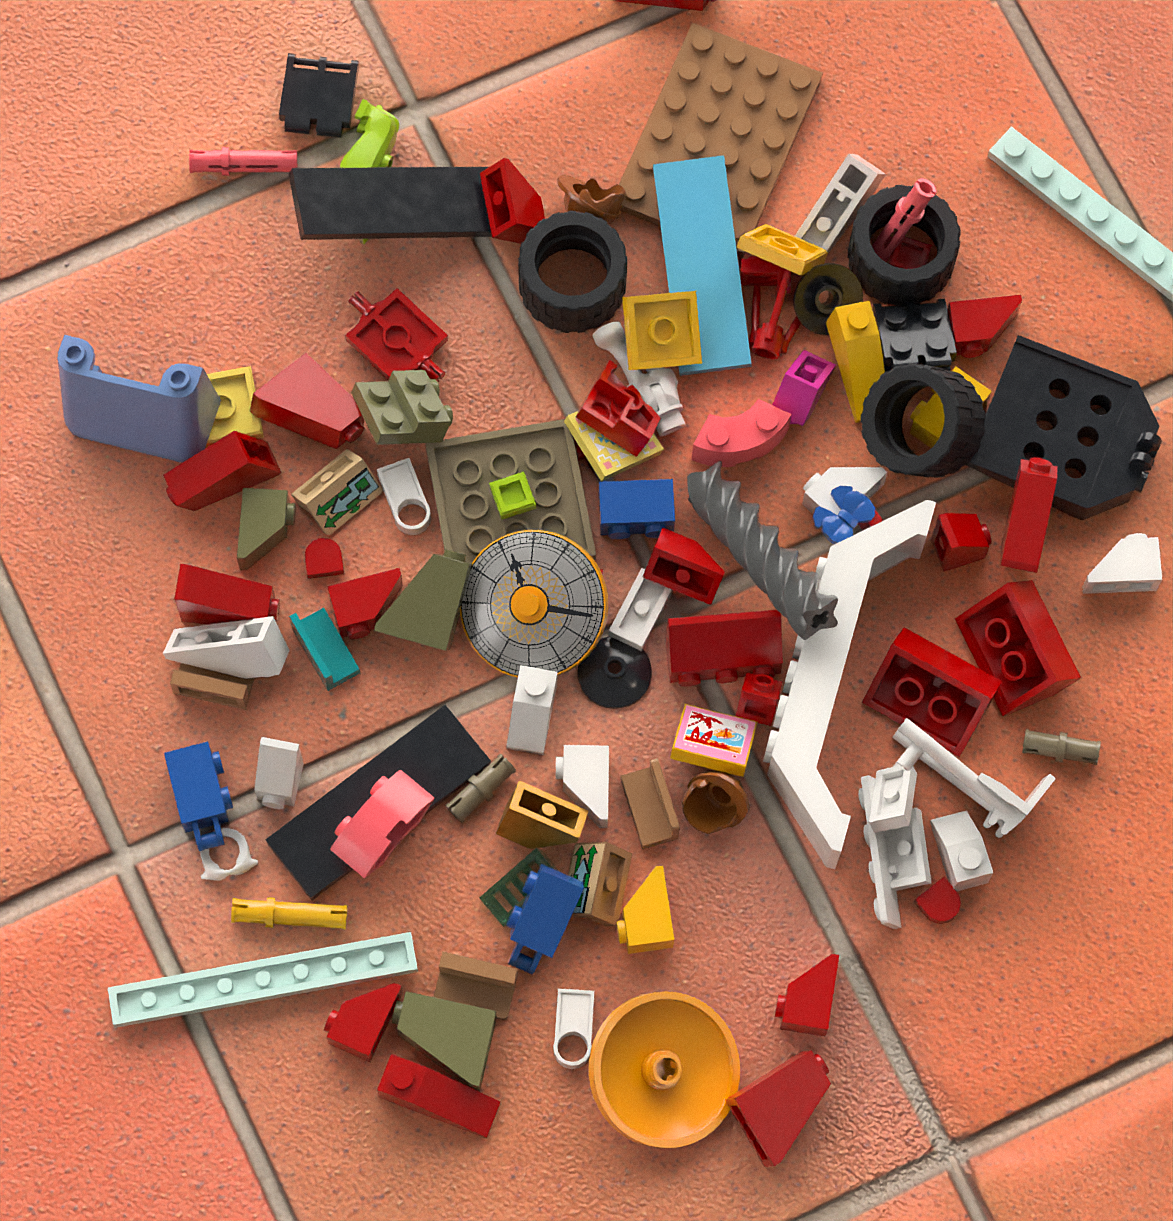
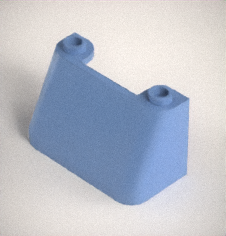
(133, 415)

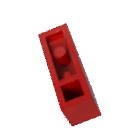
(437, 1096)

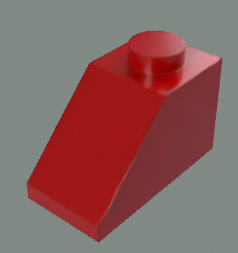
(510, 202)
(981, 322)
(960, 539)
(684, 567)
(363, 602)
(809, 999)
(363, 1021)

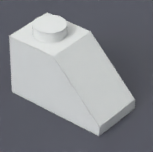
(862, 479)
(1128, 567)
(532, 710)
(278, 773)
(586, 779)
(961, 851)

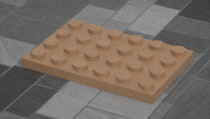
(721, 103)

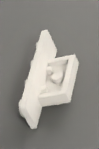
(897, 858)

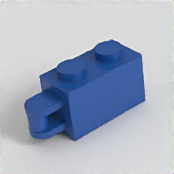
(198, 792)
(542, 916)

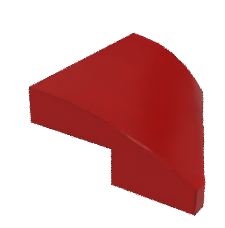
(618, 412)

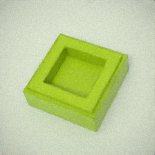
(512, 495)

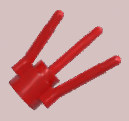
(769, 340)

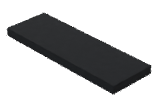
(389, 202)
(433, 754)

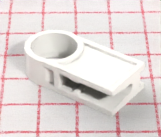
(403, 489)
(574, 1017)

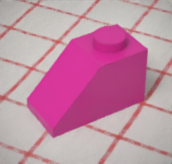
(803, 386)

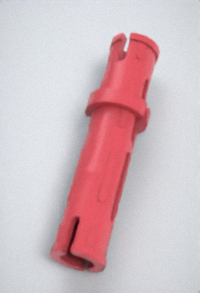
(242, 161)
(918, 197)

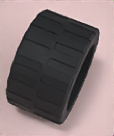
(576, 232)
(896, 284)
(885, 411)

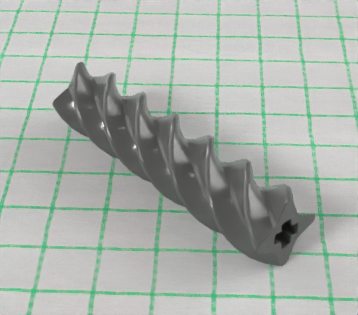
(758, 552)

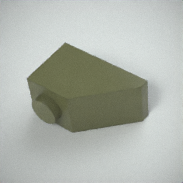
(262, 523)

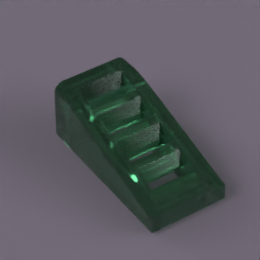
(524, 866)

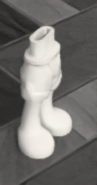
(656, 387)

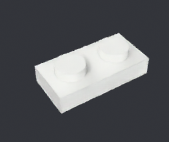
(640, 612)
(892, 798)

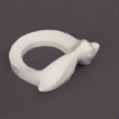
(243, 863)

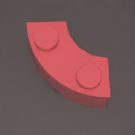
(741, 436)
(381, 823)

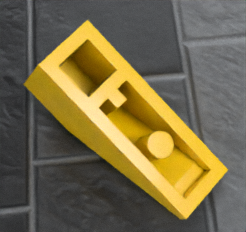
(857, 351)

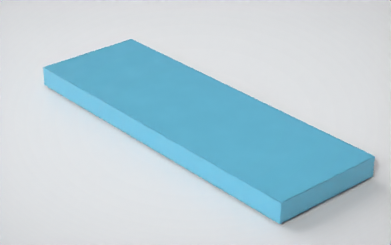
(704, 257)

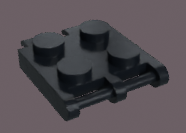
(318, 96)
(915, 334)

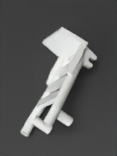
(1002, 803)

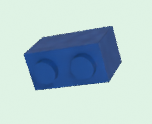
(636, 507)

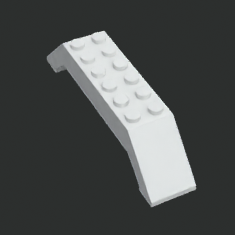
(817, 674)

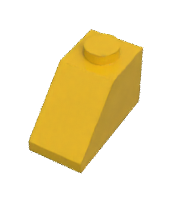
(647, 917)

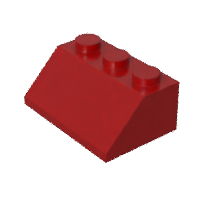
(1019, 645)
(724, 646)
(931, 690)

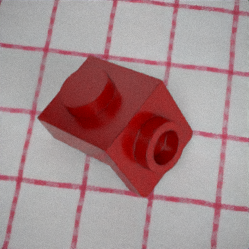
(762, 273)
(759, 698)

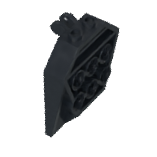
(1122, 437)

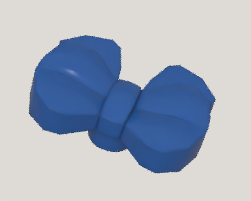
(854, 509)

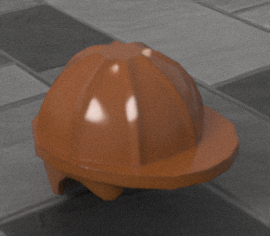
(591, 198)
(715, 802)

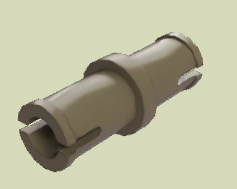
(1061, 747)
(480, 788)

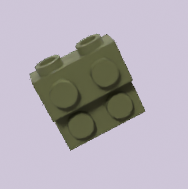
(403, 408)

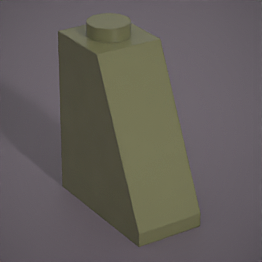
(430, 603)
(448, 1034)

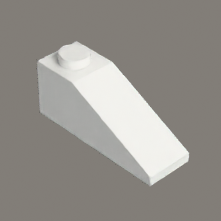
(840, 202)
(234, 648)

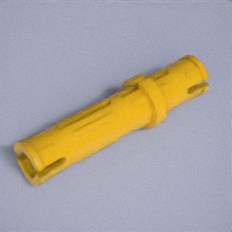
(288, 913)

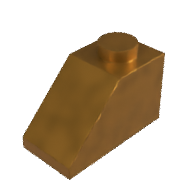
(540, 819)

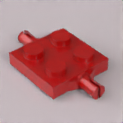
(396, 335)

